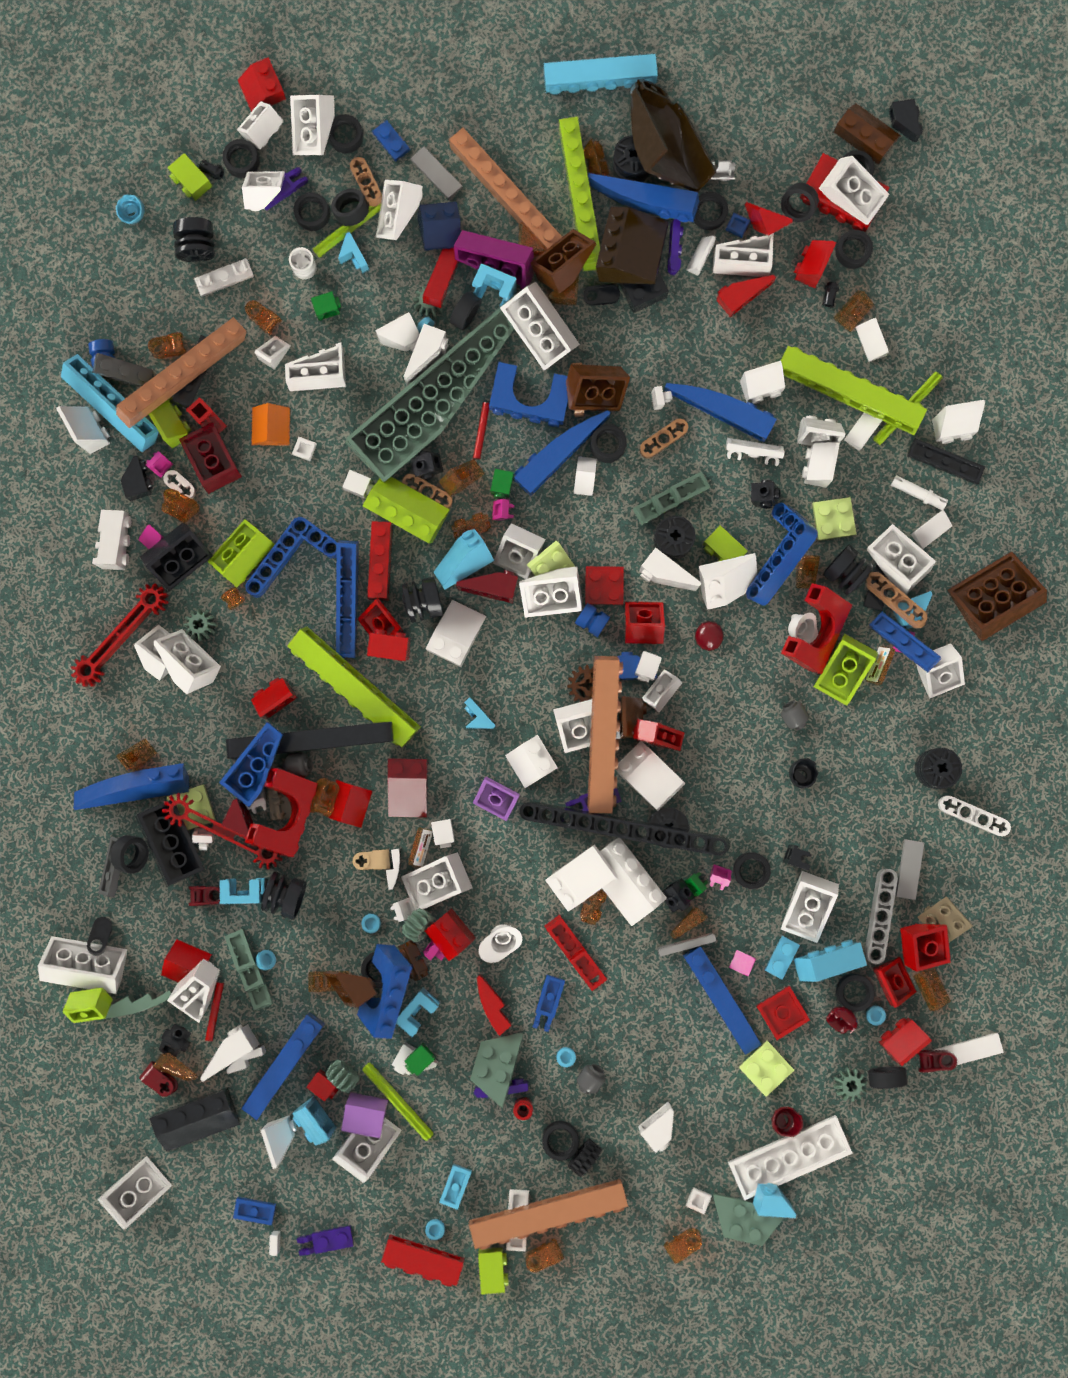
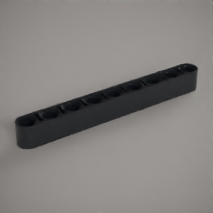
(321, 738)

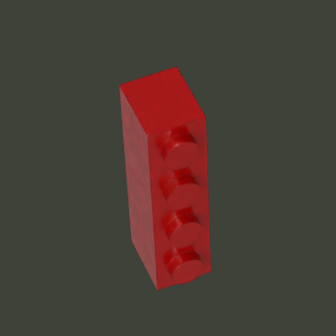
(380, 560)
(422, 1260)

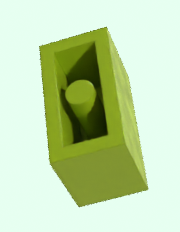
(189, 177)
(723, 545)
(87, 1005)
(492, 1270)

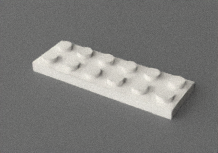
(790, 1156)

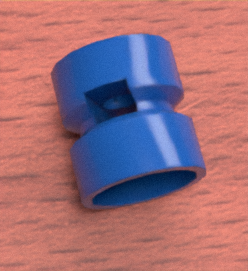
(101, 346)
(592, 620)

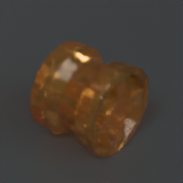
(232, 598)

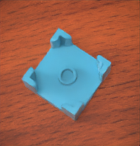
(496, 279)
(253, 895)
(405, 1019)

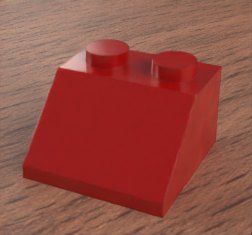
(261, 84)
(814, 262)
(644, 622)
(389, 646)
(274, 698)
(450, 934)
(925, 946)
(904, 1041)

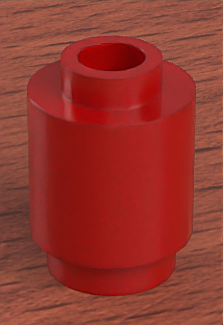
(523, 1114)

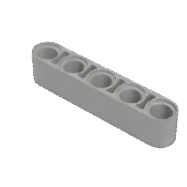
(874, 923)

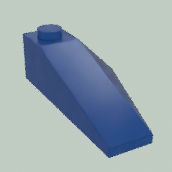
(251, 769)

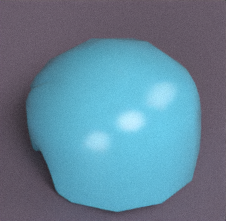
(128, 205)

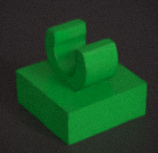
(695, 884)

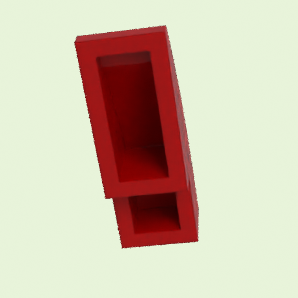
(492, 1004)

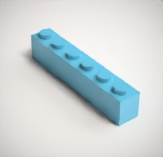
(599, 73)
(104, 400)

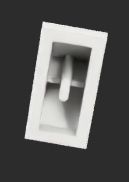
(272, 352)
(585, 476)

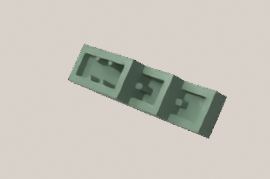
(671, 498)
(249, 972)
(131, 1006)

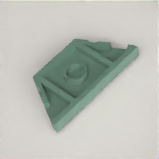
(496, 1066)
(741, 1221)

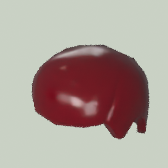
(709, 635)
(848, 1021)
(792, 1127)

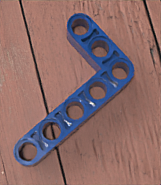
(280, 547)
(785, 557)

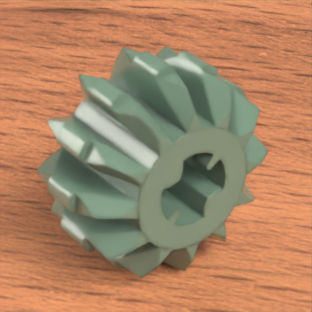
(425, 308)
(199, 617)
(416, 925)
(342, 1076)
(844, 1090)

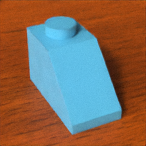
(921, 600)
(772, 1202)

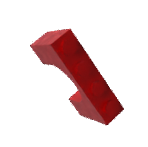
(825, 205)
(833, 615)
(300, 795)

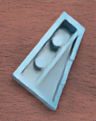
(830, 962)

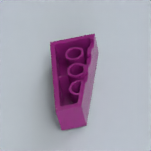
(496, 253)

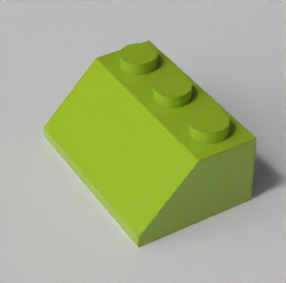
(169, 423)
(241, 553)

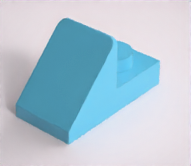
(350, 250)
(481, 720)

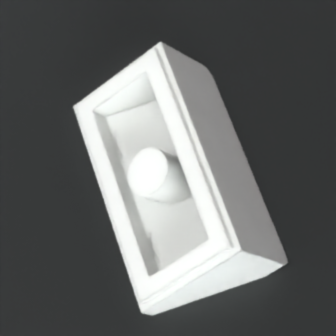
(701, 254)
(872, 340)
(862, 431)
(932, 529)
(661, 690)

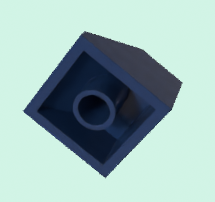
(439, 225)

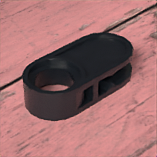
(605, 294)
(100, 932)

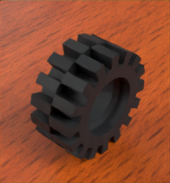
(584, 1157)

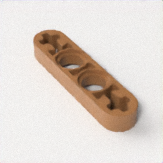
(896, 599)

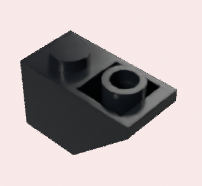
(905, 120)
(135, 481)

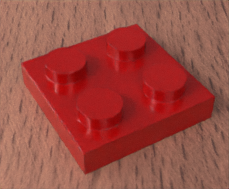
(604, 585)
(782, 1012)

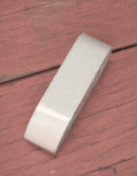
(182, 482)

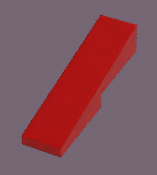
(440, 278)
(578, 956)

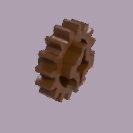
(578, 685)

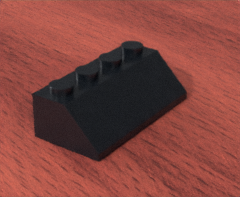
(169, 845)
(195, 1119)

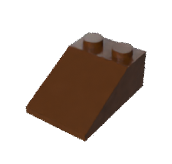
(563, 260)
(631, 710)

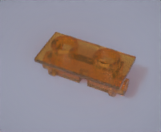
(594, 152)
(477, 522)
(592, 913)

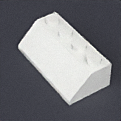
(539, 325)
(633, 889)
(72, 965)

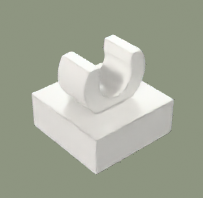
(660, 398)
(260, 801)
(202, 837)
(403, 909)

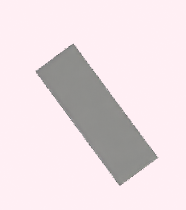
(436, 173)
(909, 869)
(686, 944)

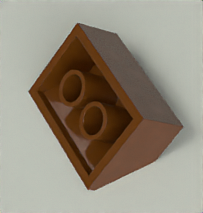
(866, 132)
(596, 387)
(350, 988)

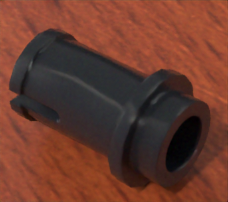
(211, 169)
(830, 294)

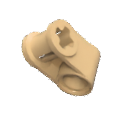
(375, 860)

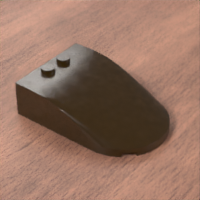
(667, 138)

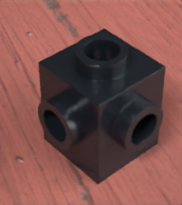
(426, 465)
(765, 494)
(678, 895)
(175, 1040)

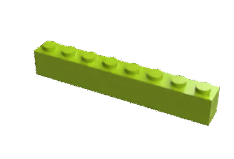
(579, 185)
(852, 390)
(352, 684)

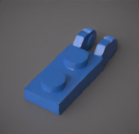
(549, 1000)

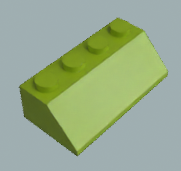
(406, 508)

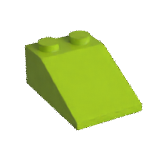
(846, 669)

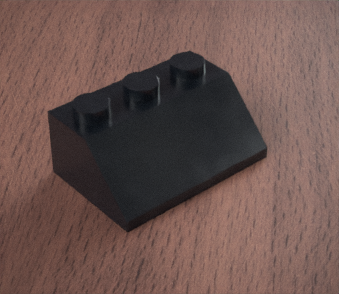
(176, 556)

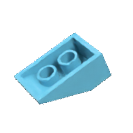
(463, 559)
(314, 1121)

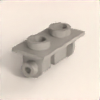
(724, 170)

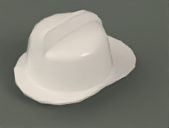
(803, 627)
(500, 943)

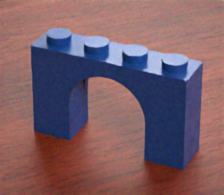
(504, 401)
(382, 1014)

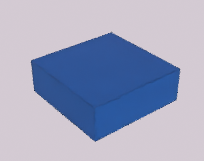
(737, 225)

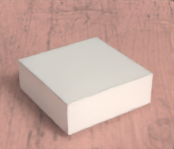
(304, 449)
(698, 1200)
(274, 1243)

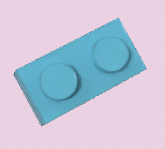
(782, 957)
(455, 1186)

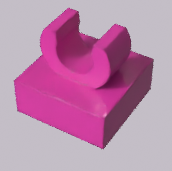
(159, 464)
(501, 509)
(721, 876)
(432, 950)

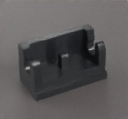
(794, 856)

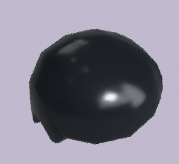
(799, 780)

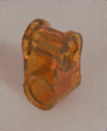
(264, 318)
(168, 345)
(180, 506)
(324, 798)
(682, 1246)
(546, 1256)

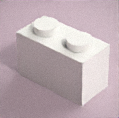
(260, 125)

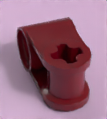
(203, 895)
(932, 1061)
(157, 1079)

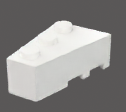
(744, 257)
(317, 371)
(113, 540)
(195, 990)

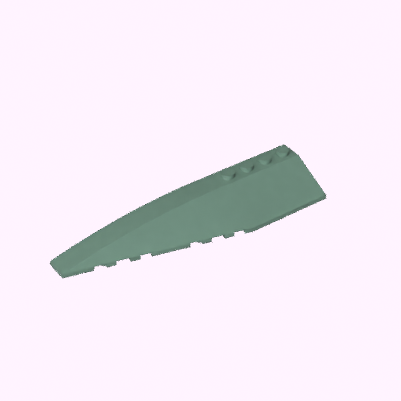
(428, 402)

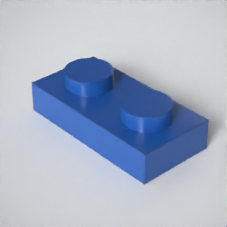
(391, 140)
(254, 1211)

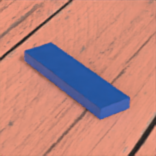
(905, 642)

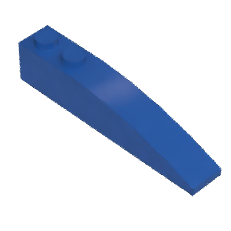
(648, 198)
(727, 409)
(555, 454)
(347, 597)
(134, 786)
(722, 999)
(283, 1065)

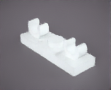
(223, 277)
(754, 450)

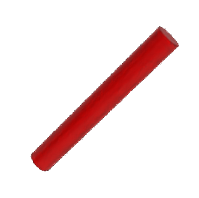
(481, 430)
(214, 1011)

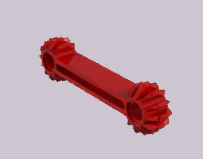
(119, 635)
(217, 828)

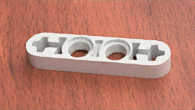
(975, 812)

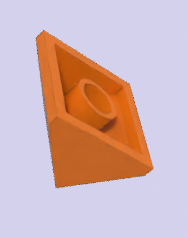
(270, 425)

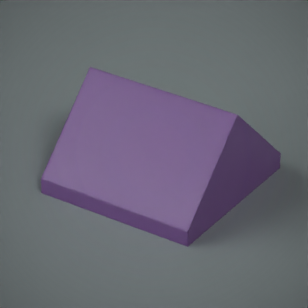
(496, 798)
(364, 1115)

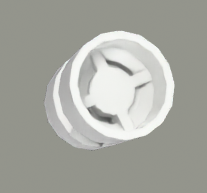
(302, 263)

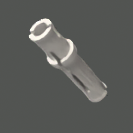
(919, 492)

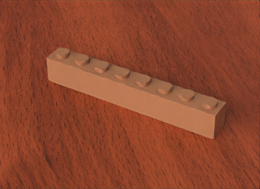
(502, 187)
(180, 373)
(603, 734)
(547, 1214)

